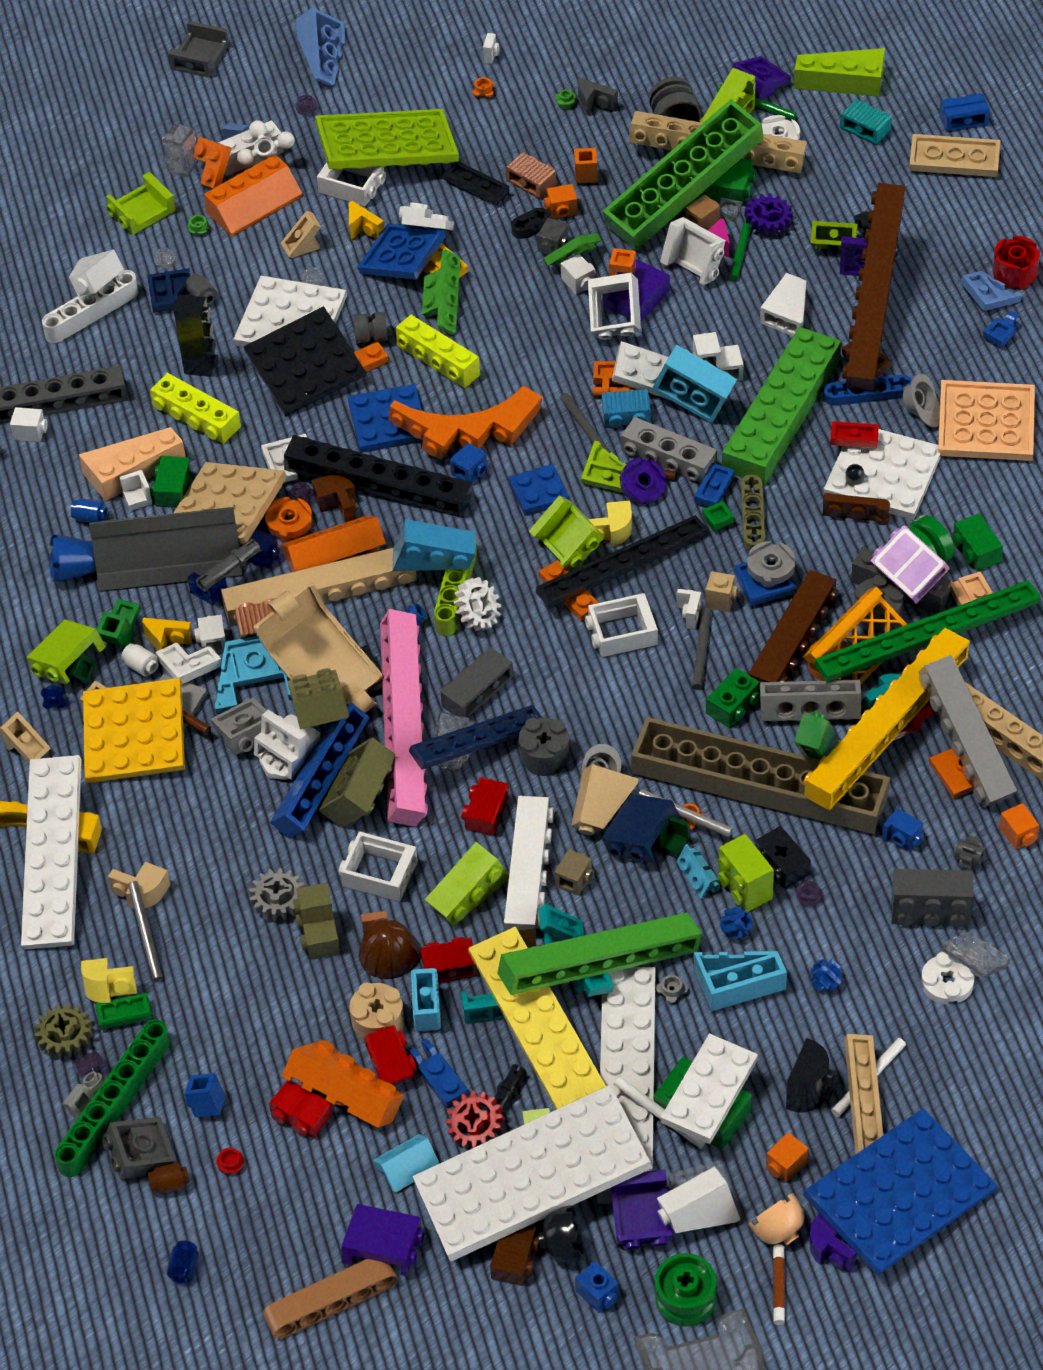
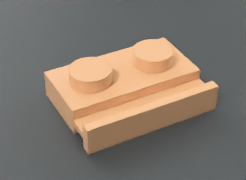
(969, 588)

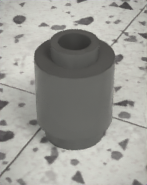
(199, 286)

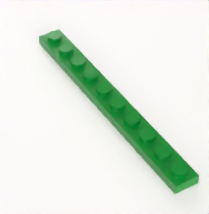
(921, 632)

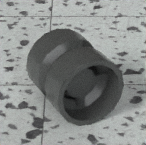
(370, 327)

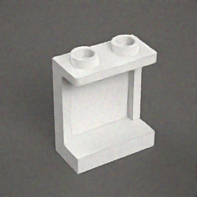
(693, 249)

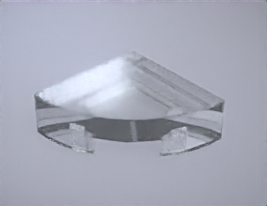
(730, 208)

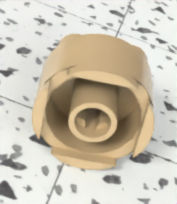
(375, 1008)

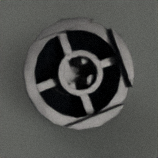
(562, 1236)

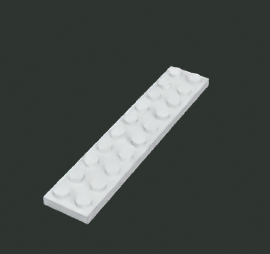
(629, 1048)

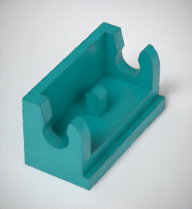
(480, 1008)

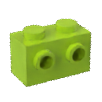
(831, 233)

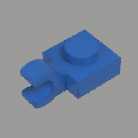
(1000, 330)

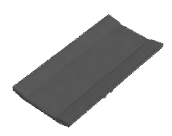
(162, 547)

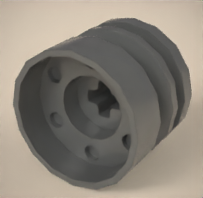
(674, 99)

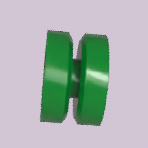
(934, 536)
(685, 1289)

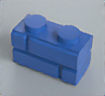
(964, 112)

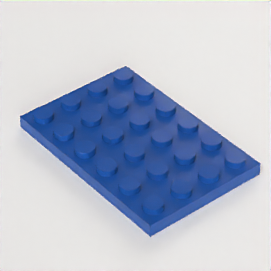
(900, 1191)

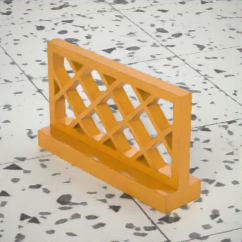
(849, 623)

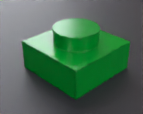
(718, 516)

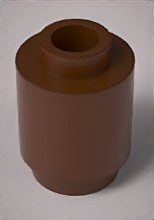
(168, 1178)

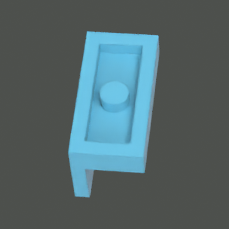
(406, 1161)

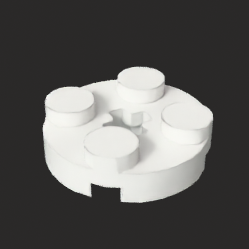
(778, 124)
(951, 991)

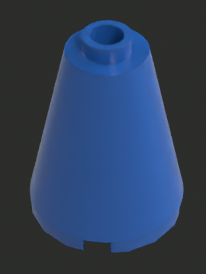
(70, 558)

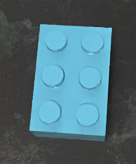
(694, 384)

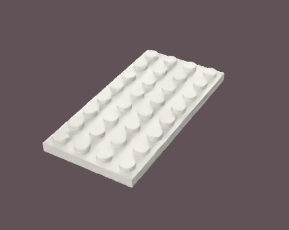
(531, 1172)

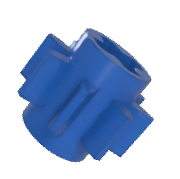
(736, 923)
(826, 974)

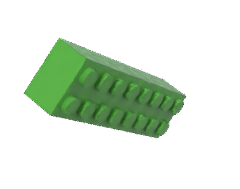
(683, 174)
(782, 404)

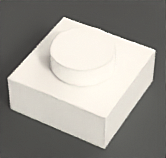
(490, 48)

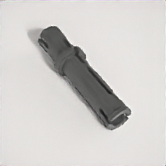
(236, 559)

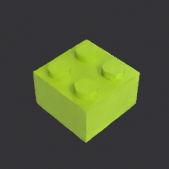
(745, 873)

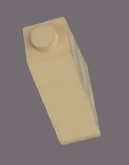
(600, 797)

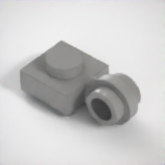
(83, 1093)

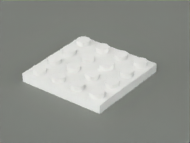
(282, 302)
(892, 471)

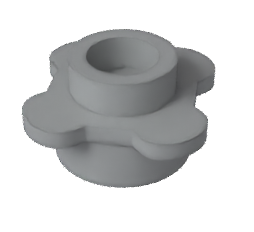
(668, 982)

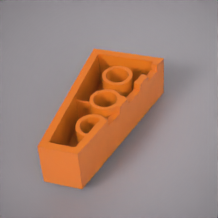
(344, 1082)

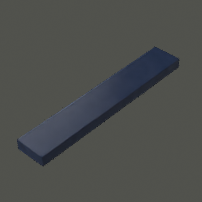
(472, 738)

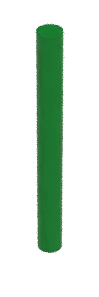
(772, 108)
(740, 250)

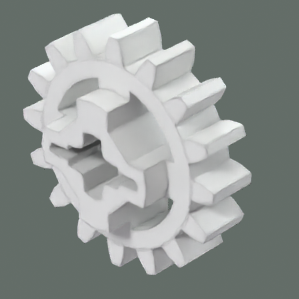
(477, 604)

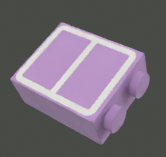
(909, 563)

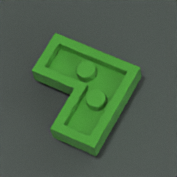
(578, 245)

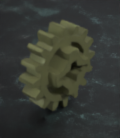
(50, 1034)

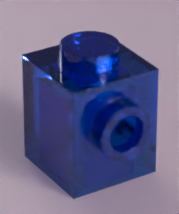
(269, 549)

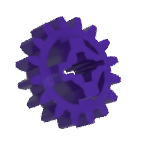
(768, 214)

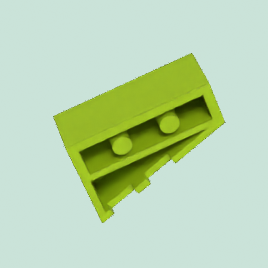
(738, 87)
(467, 884)

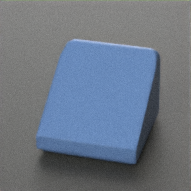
(233, 129)

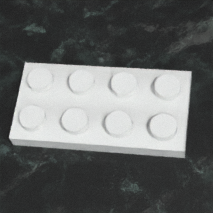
(709, 1088)

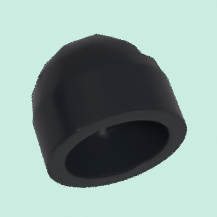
(854, 474)

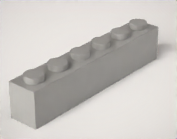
(967, 731)

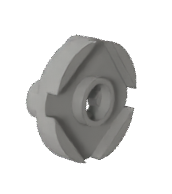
(770, 574)

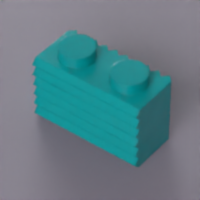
(866, 121)

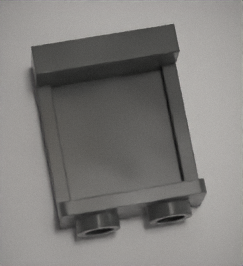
(199, 50)

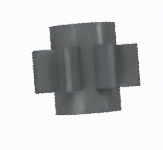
(969, 852)

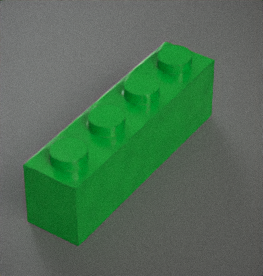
(815, 736)

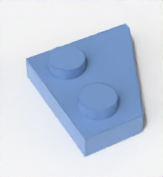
(988, 291)

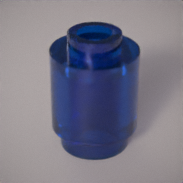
(182, 1262)

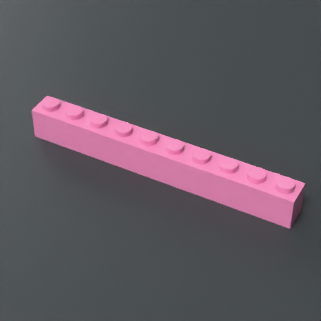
(402, 716)

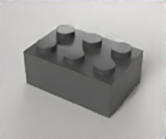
(932, 897)

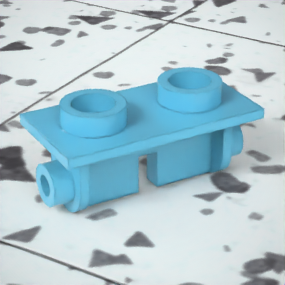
(693, 867)

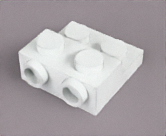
(420, 216)

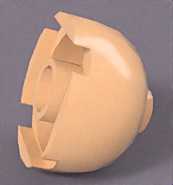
(779, 1222)

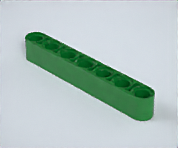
(111, 1109)

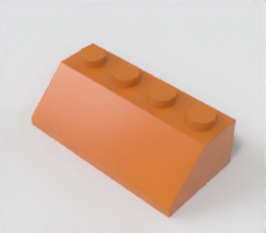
(252, 195)
(334, 543)

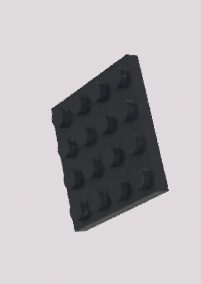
(304, 361)

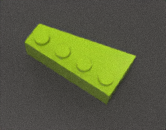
(841, 72)

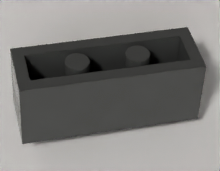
(477, 683)

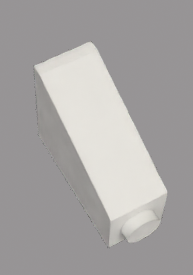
(94, 272)
(785, 305)
(698, 1203)

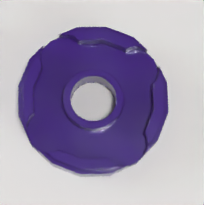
(637, 492)

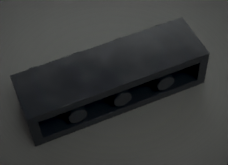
(195, 335)

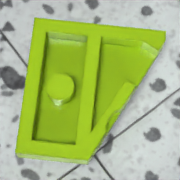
(602, 469)

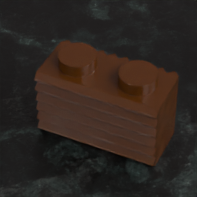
(513, 1256)

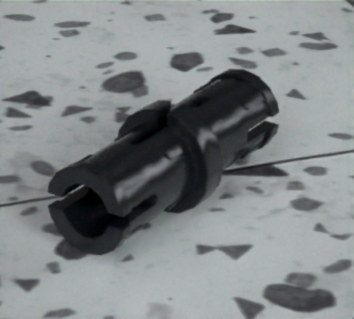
(508, 1088)

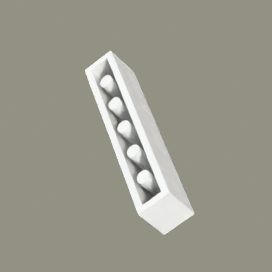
(527, 863)

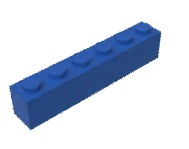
(318, 772)

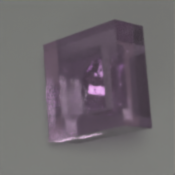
(87, 1063)

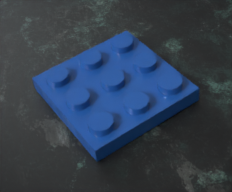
(401, 251)
(371, 415)

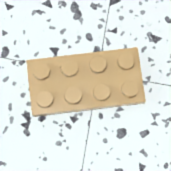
(954, 155)

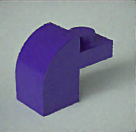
(827, 1243)

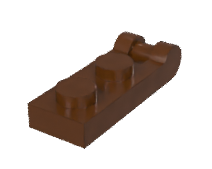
(856, 508)

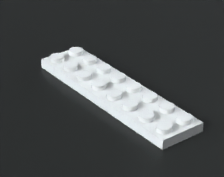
(51, 852)

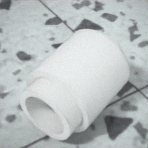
(140, 659)

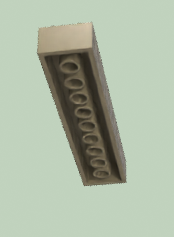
(751, 774)

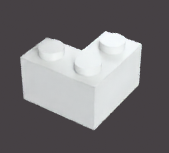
(724, 358)

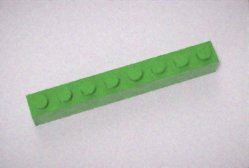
(598, 953)

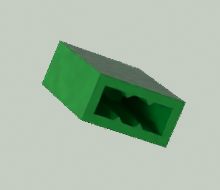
(733, 183)

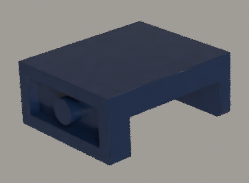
(638, 827)

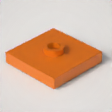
(950, 772)

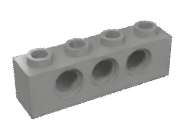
(668, 449)
(801, 692)

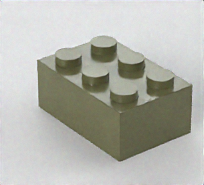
(317, 698)
(357, 783)

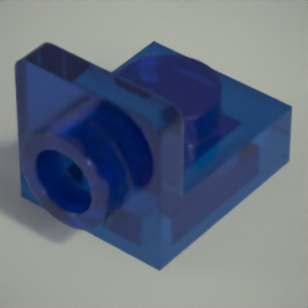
(212, 594)

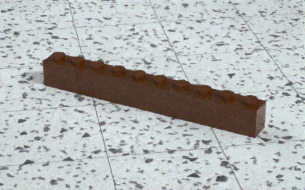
(875, 287)

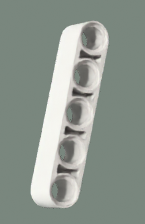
(89, 308)

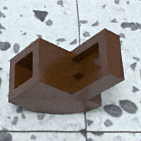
(333, 493)

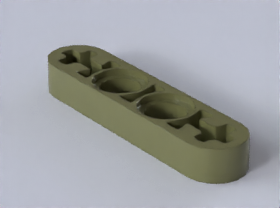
(752, 512)

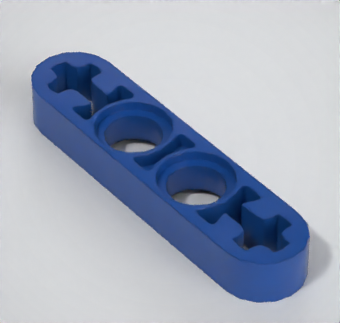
(866, 396)

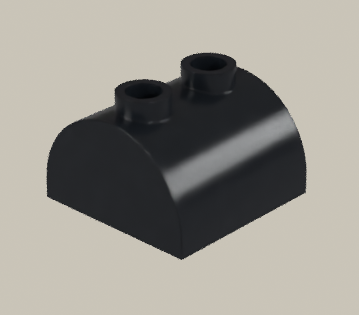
(809, 1079)

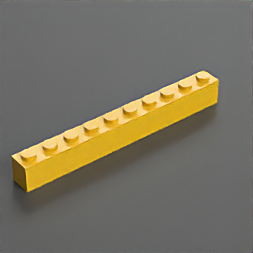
(879, 724)

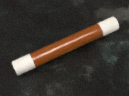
(778, 1285)

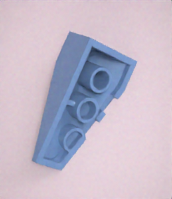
(321, 43)

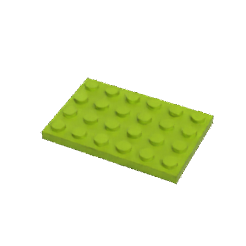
(386, 139)

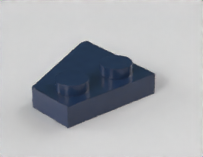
(166, 288)

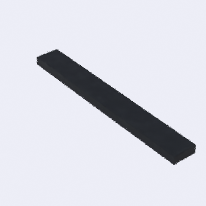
(621, 561)

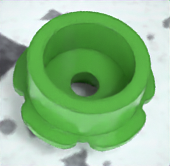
(565, 99)
(198, 225)

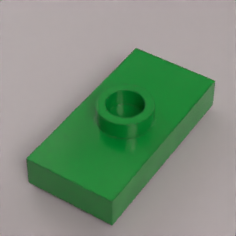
(123, 1011)

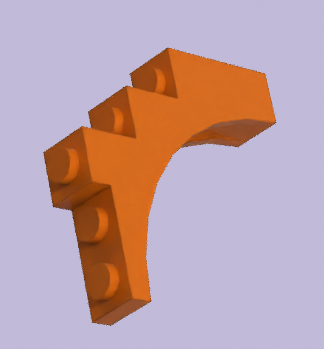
(443, 431)

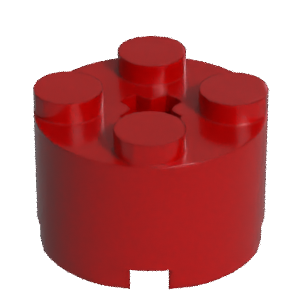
(1016, 262)

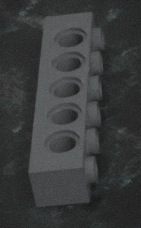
(64, 392)

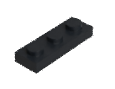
(476, 182)

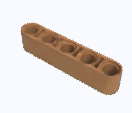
(328, 1297)

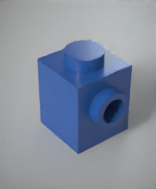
(469, 463)
(204, 1095)
(597, 1287)

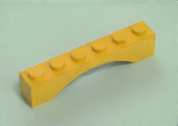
(89, 824)

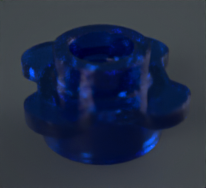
(53, 691)

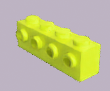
(438, 351)
(195, 408)

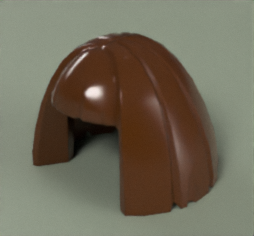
(388, 949)

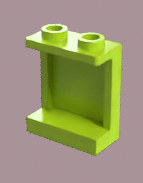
(142, 206)
(567, 533)
(62, 649)

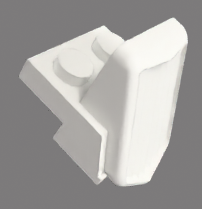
(283, 745)

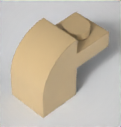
(152, 883)

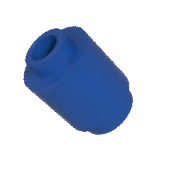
(88, 510)

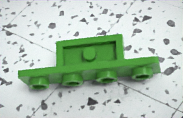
(441, 292)

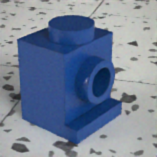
(903, 830)

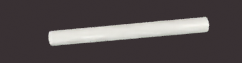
(881, 1063)
(650, 1105)

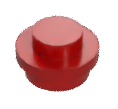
(230, 1161)

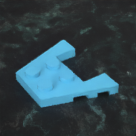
(244, 664)

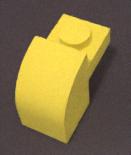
(617, 524)
(103, 983)

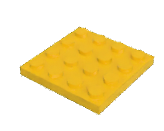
(133, 730)

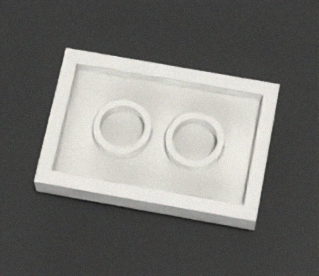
(638, 367)

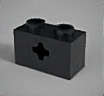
(784, 856)

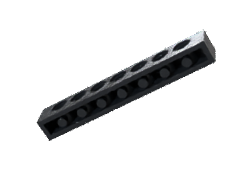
(379, 476)

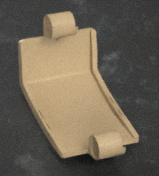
(308, 638)

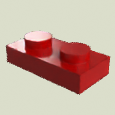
(854, 434)

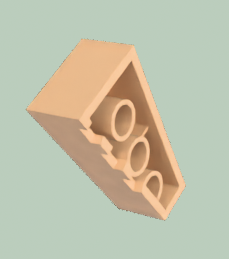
(107, 464)

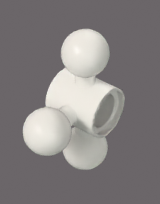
(258, 130)

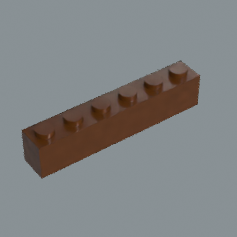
(795, 628)

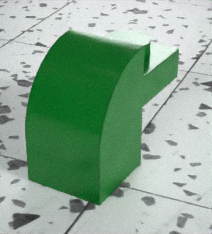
(119, 625)

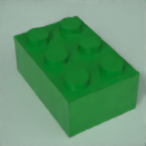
(733, 1119)

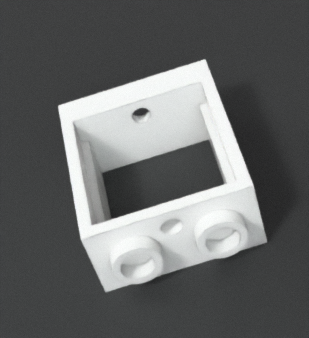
(330, 186)
(613, 284)
(620, 609)
(385, 848)

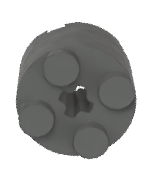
(891, 595)
(544, 746)

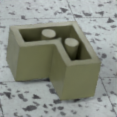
(316, 918)

